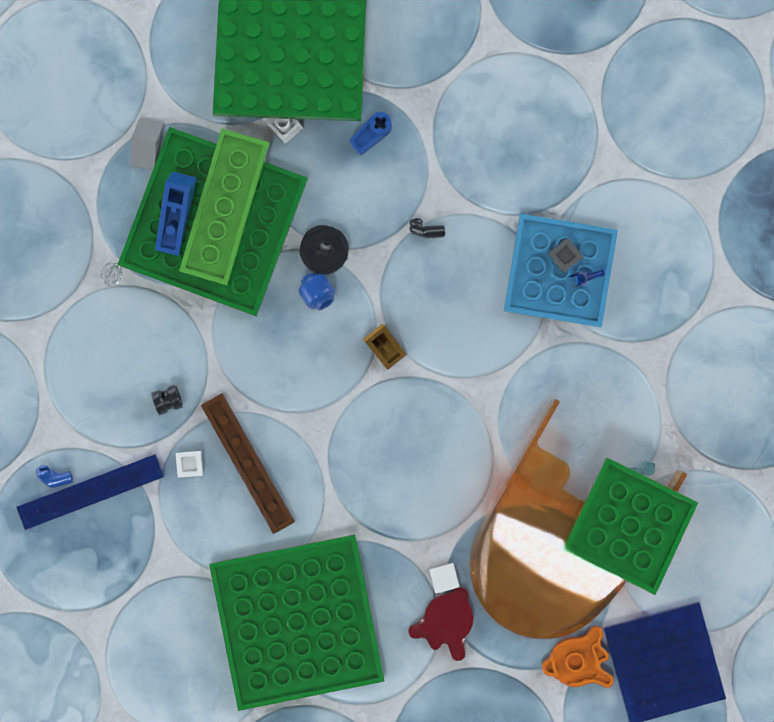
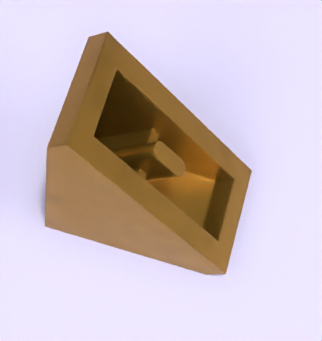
(384, 346)

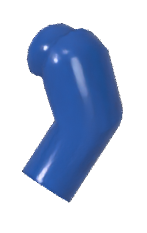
(51, 478)

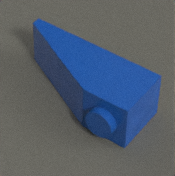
(175, 212)

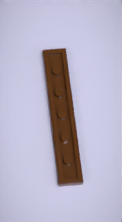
(248, 463)

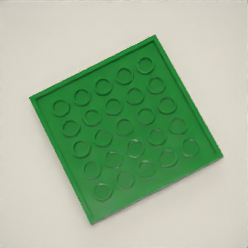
(290, 59)
(261, 243)
(296, 622)

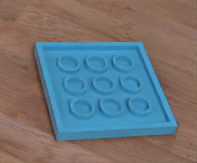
(540, 287)

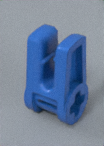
(368, 135)

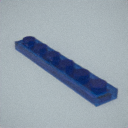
(90, 491)

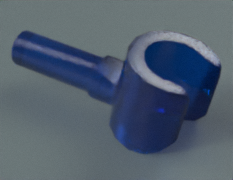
(583, 278)

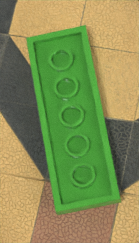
(224, 207)

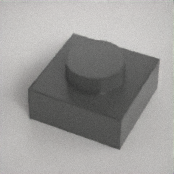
(565, 255)

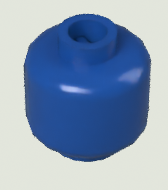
(316, 291)

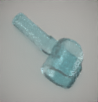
(646, 469)

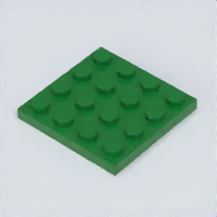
(630, 526)

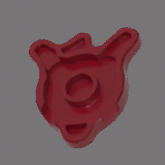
(447, 622)

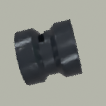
(167, 400)

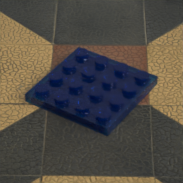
(664, 663)

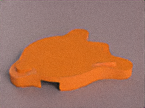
(578, 660)

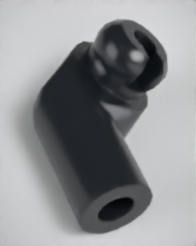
(426, 231)

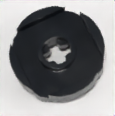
(319, 263)

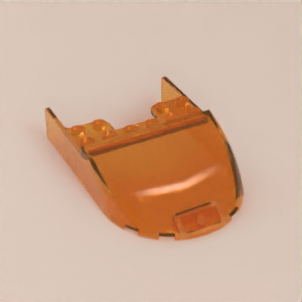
(519, 555)

